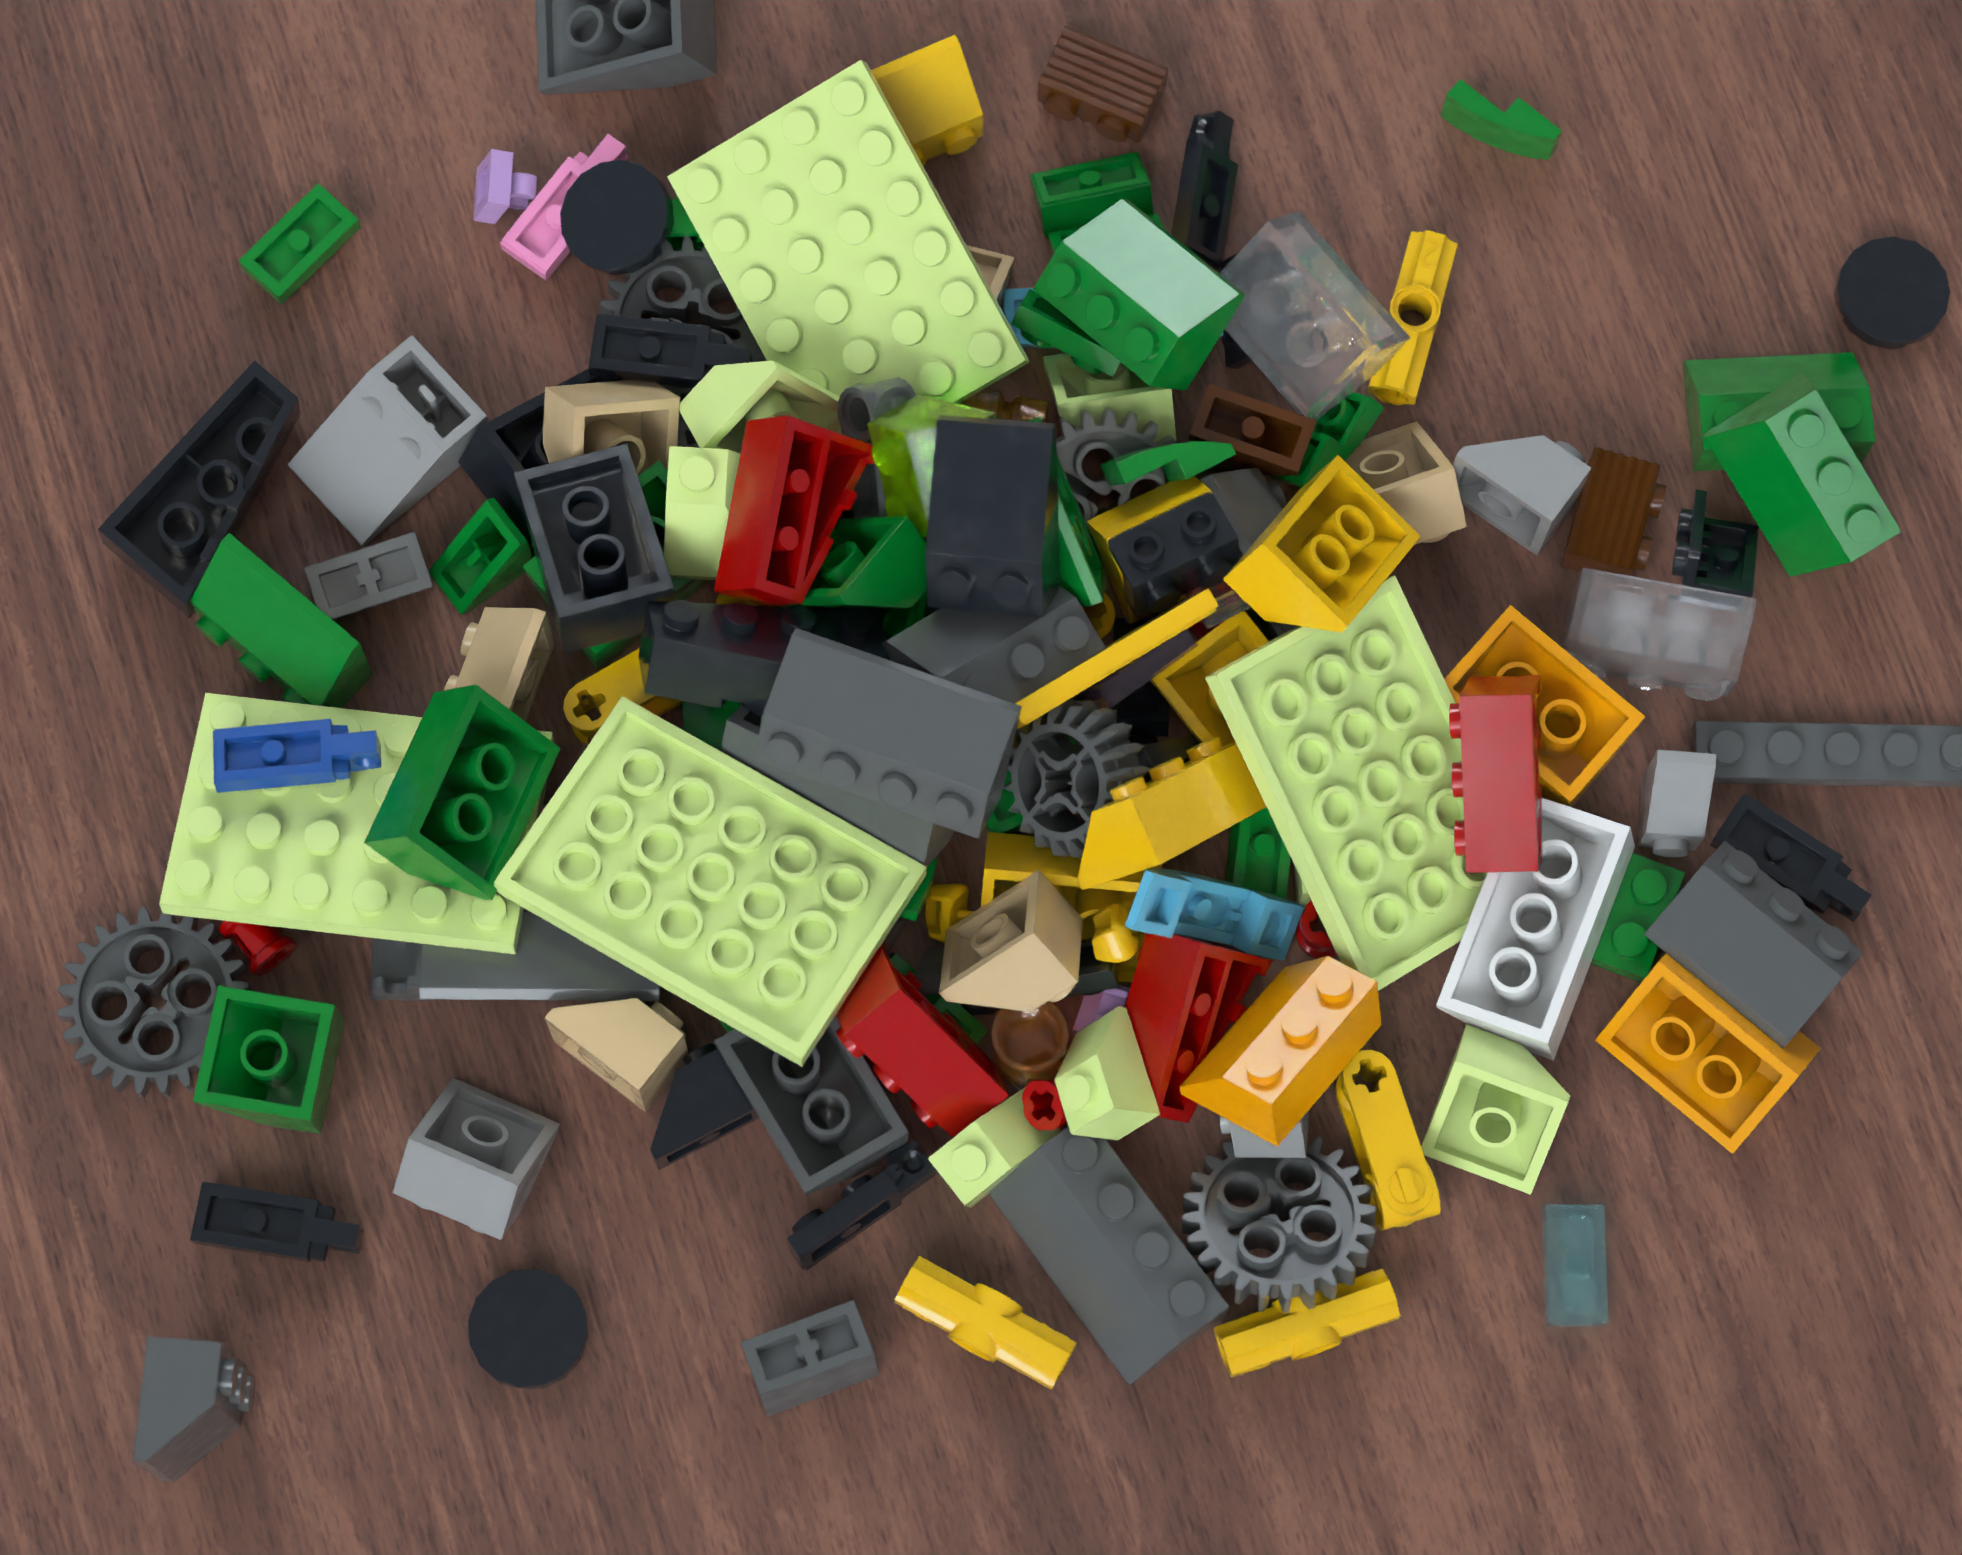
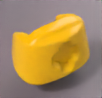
(945, 908)
(1112, 939)

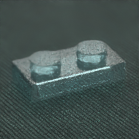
(1575, 1265)

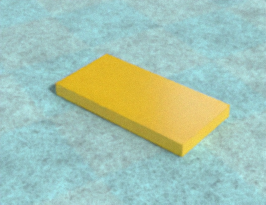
(1116, 655)

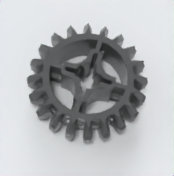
(1058, 775)

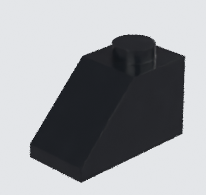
(700, 1107)

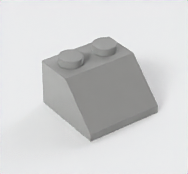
(1522, 485)
(475, 1158)

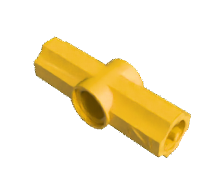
(1422, 289)
(985, 1322)
(1304, 1332)

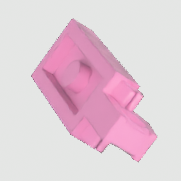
(537, 234)

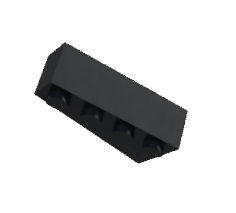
(203, 487)
(737, 648)

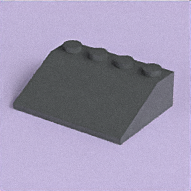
(623, 44)

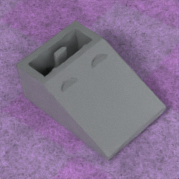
(388, 441)

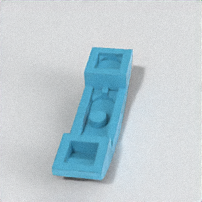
(1214, 911)

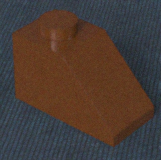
(1257, 430)

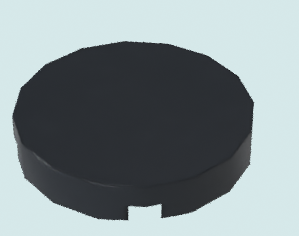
(616, 217)
(1892, 292)
(528, 1329)

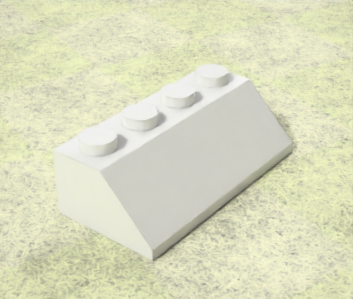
(1539, 932)

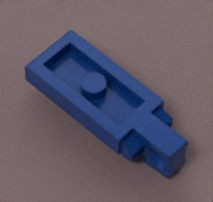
(290, 754)

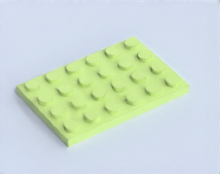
(847, 248)
(1359, 780)
(301, 851)
(711, 880)

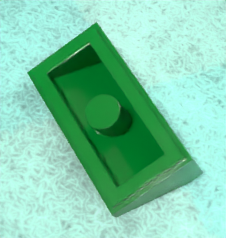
(1082, 191)

